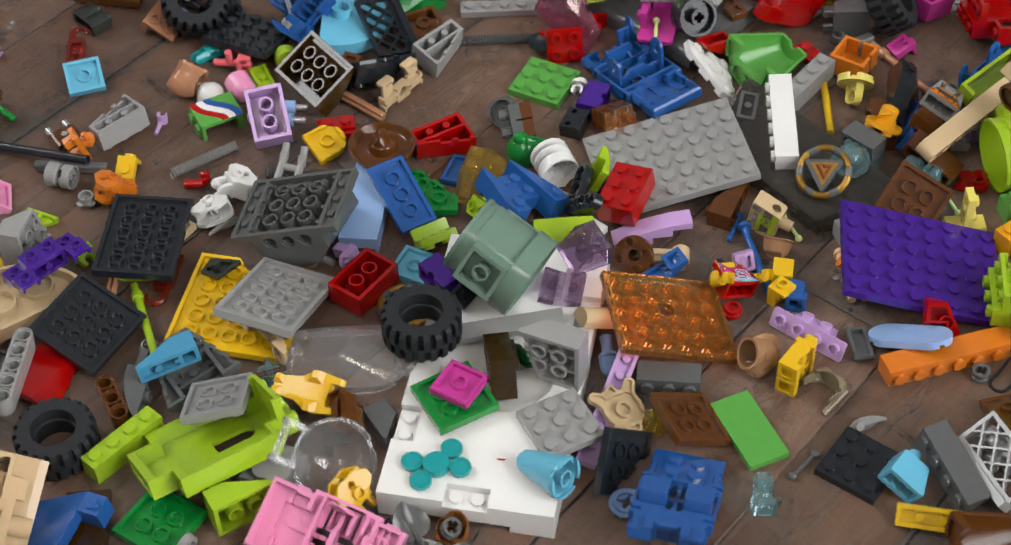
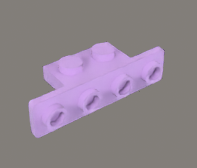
(806, 323)

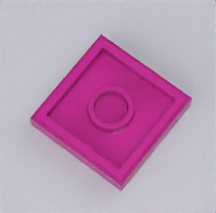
(459, 384)

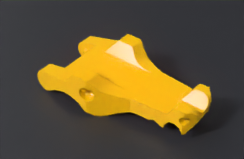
(308, 390)

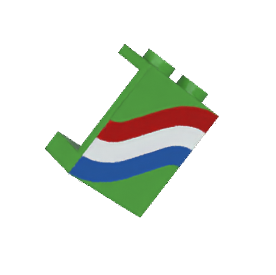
(215, 112)

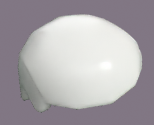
(209, 90)

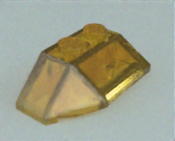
(471, 167)

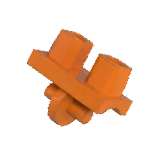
(85, 140)

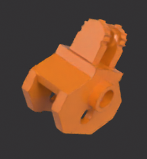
(111, 185)

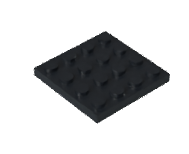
(246, 35)
(87, 324)

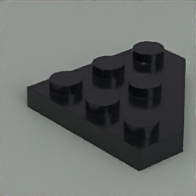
(618, 456)

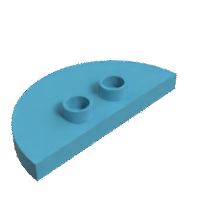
(345, 30)

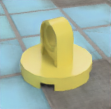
(855, 86)

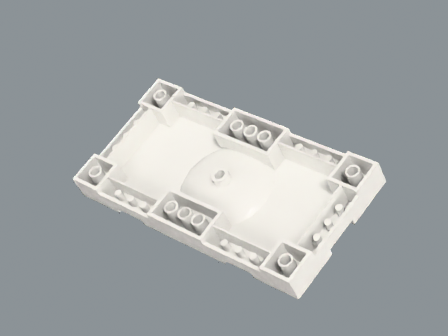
(495, 488)

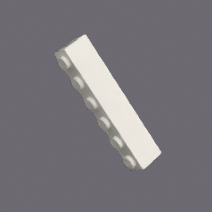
(783, 121)

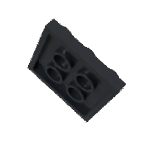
(855, 464)

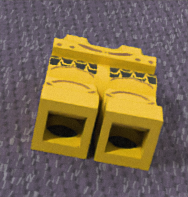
(796, 364)

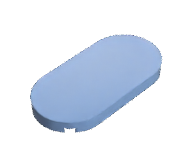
(910, 336)

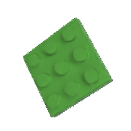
(543, 83)

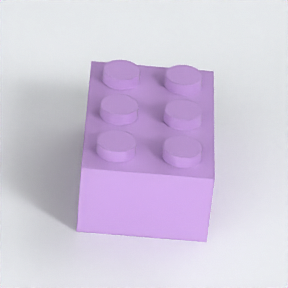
(268, 116)

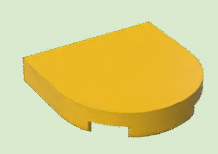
(325, 142)

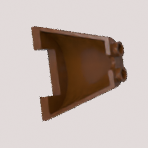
(978, 528)

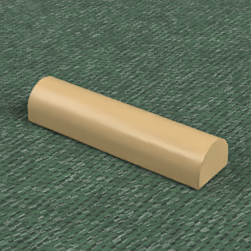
(593, 317)

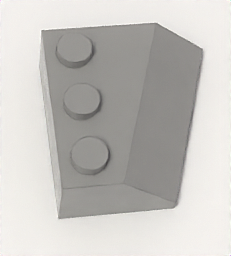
(20, 234)
(557, 352)

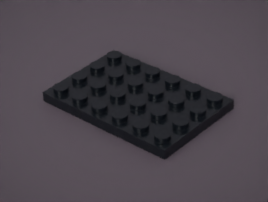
(142, 237)

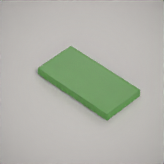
(749, 430)

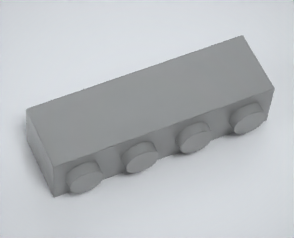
(811, 79)

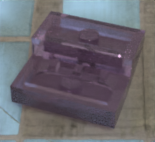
(562, 288)

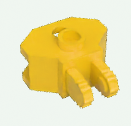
(354, 487)

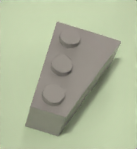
(438, 47)
(119, 123)

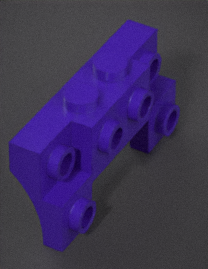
(43, 261)

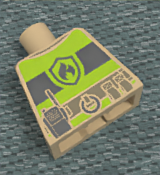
(768, 215)

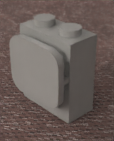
(270, 469)

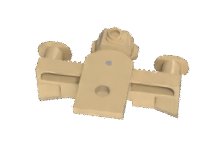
(19, 495)

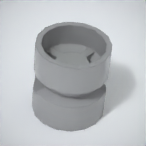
(61, 175)

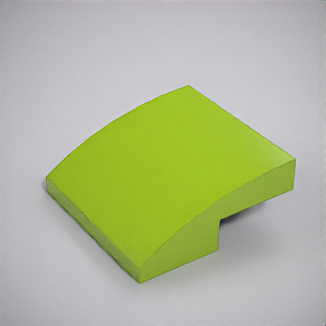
(601, 169)

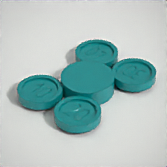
(436, 464)

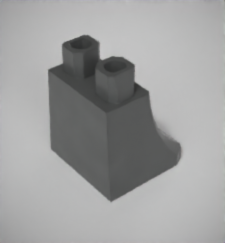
(847, 16)

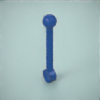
(739, 216)

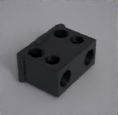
(575, 123)

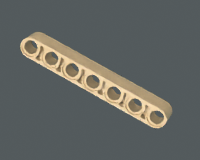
(961, 123)

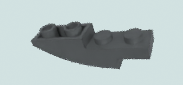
(136, 393)

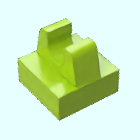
(81, 259)

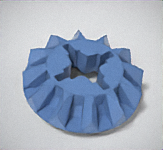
(619, 498)

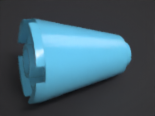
(550, 471)

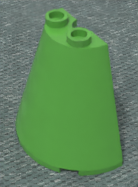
(761, 55)

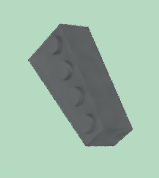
(951, 466)

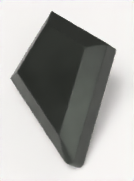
(218, 268)

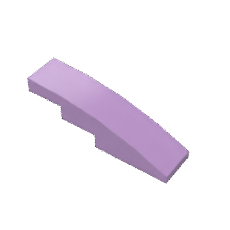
(655, 226)

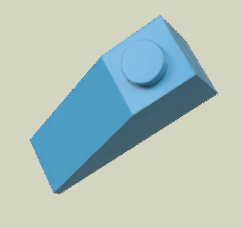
(168, 357)

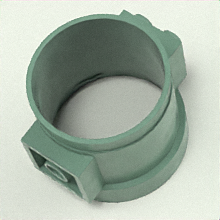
(499, 256)

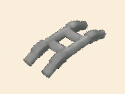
(284, 166)

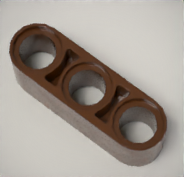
(112, 400)

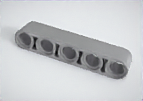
(15, 369)

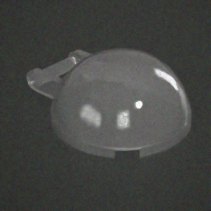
(325, 450)

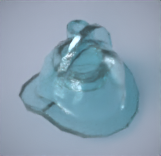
(859, 158)

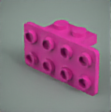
(666, 30)

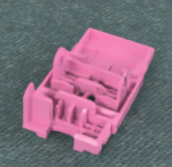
(293, 519)

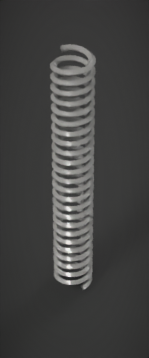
(210, 158)

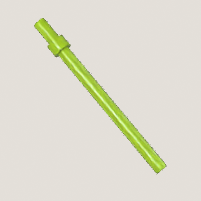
(138, 298)

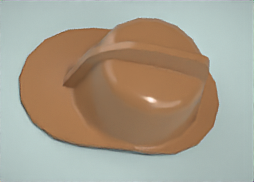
(776, 246)

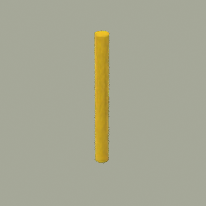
(827, 108)

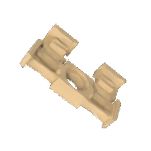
(402, 88)

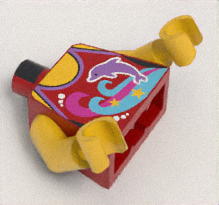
(735, 281)

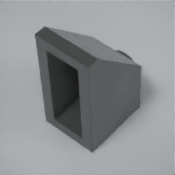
(381, 421)

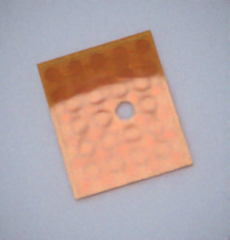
(693, 331)

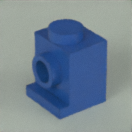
(797, 299)

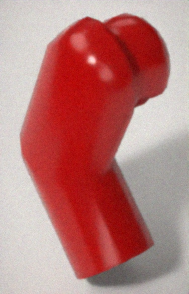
(198, 183)

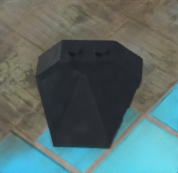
(371, 71)

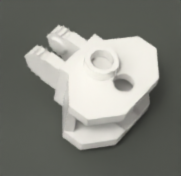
(235, 182)
(212, 210)

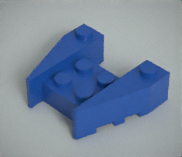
(521, 191)

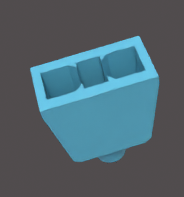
(906, 475)

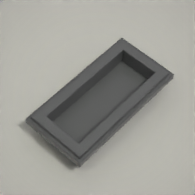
(860, 343)

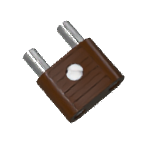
(56, 136)

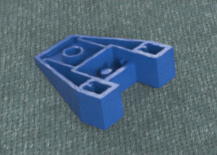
(60, 517)

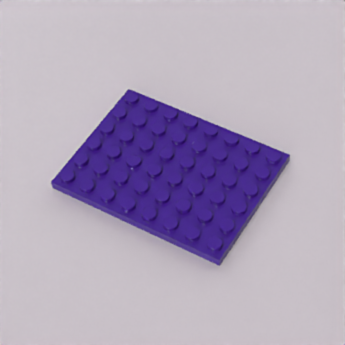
(908, 257)

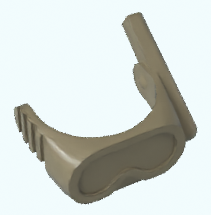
(833, 381)

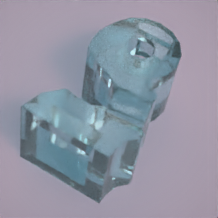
(761, 500)

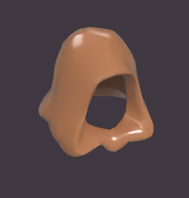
(185, 79)

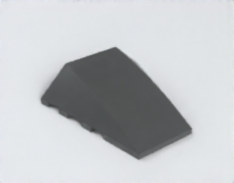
(213, 365)

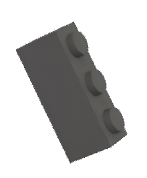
(668, 377)

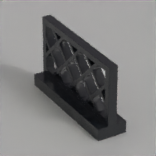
(399, 23)

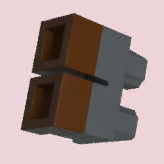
(519, 119)

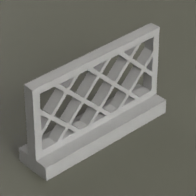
(997, 492)

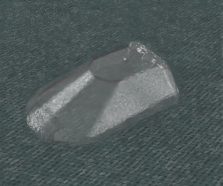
(349, 354)

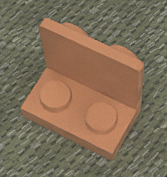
(156, 22)

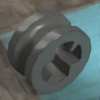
(982, 368)
(443, 528)

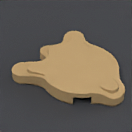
(620, 407)

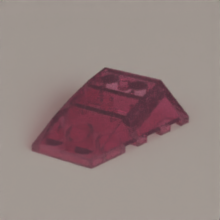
(570, 14)

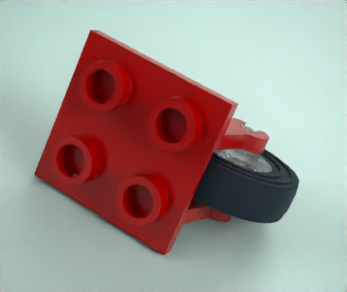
(559, 44)

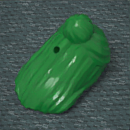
(521, 146)

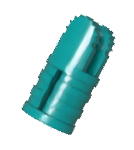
(206, 54)

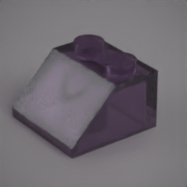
(586, 248)

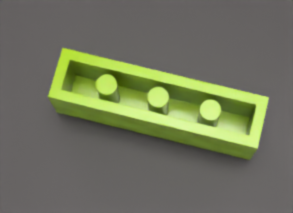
(112, 451)

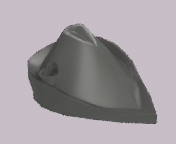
(496, 105)

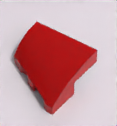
(939, 313)

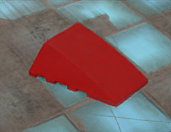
(47, 376)

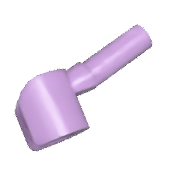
(161, 120)

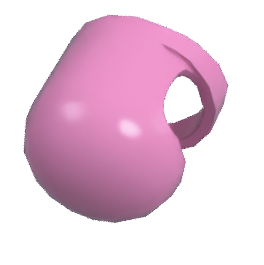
(237, 82)

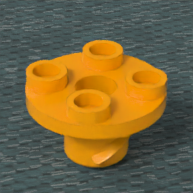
(885, 121)

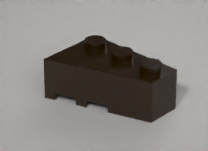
(501, 364)

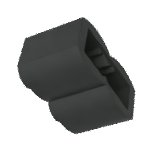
(93, 18)

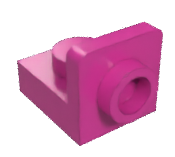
(902, 46)

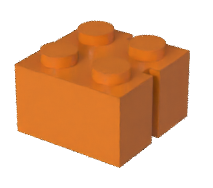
(847, 56)

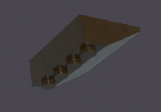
(317, 73)

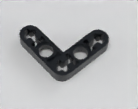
(579, 200)

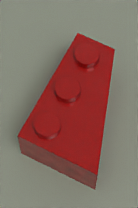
(443, 137)

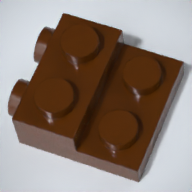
(424, 21)

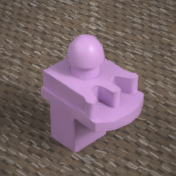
(345, 253)

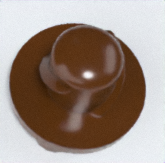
(634, 254)

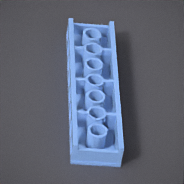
(369, 217)

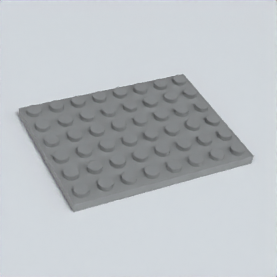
(688, 150)

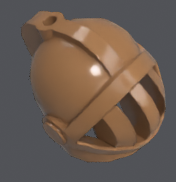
(758, 354)

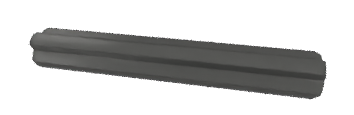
(92, 167)

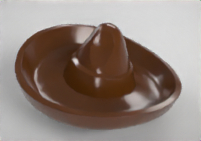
(380, 142)

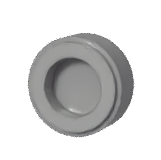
(188, 539)

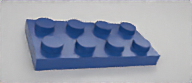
(401, 194)

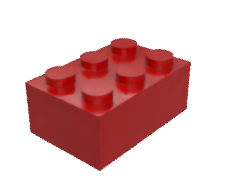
(626, 194)
(363, 281)

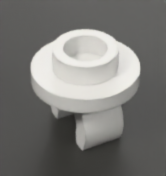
(578, 84)

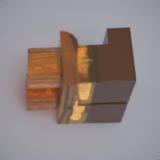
(613, 115)

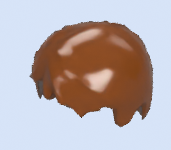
(462, 537)

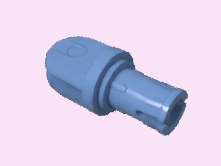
(607, 355)

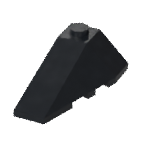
(902, 89)

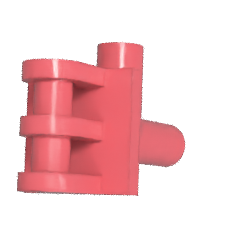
(242, 62)

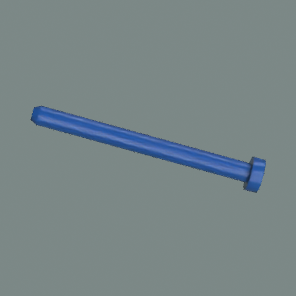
(744, 228)

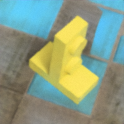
(968, 212)

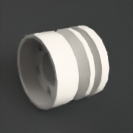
(554, 162)

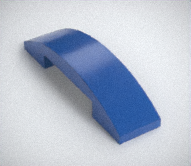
(671, 264)

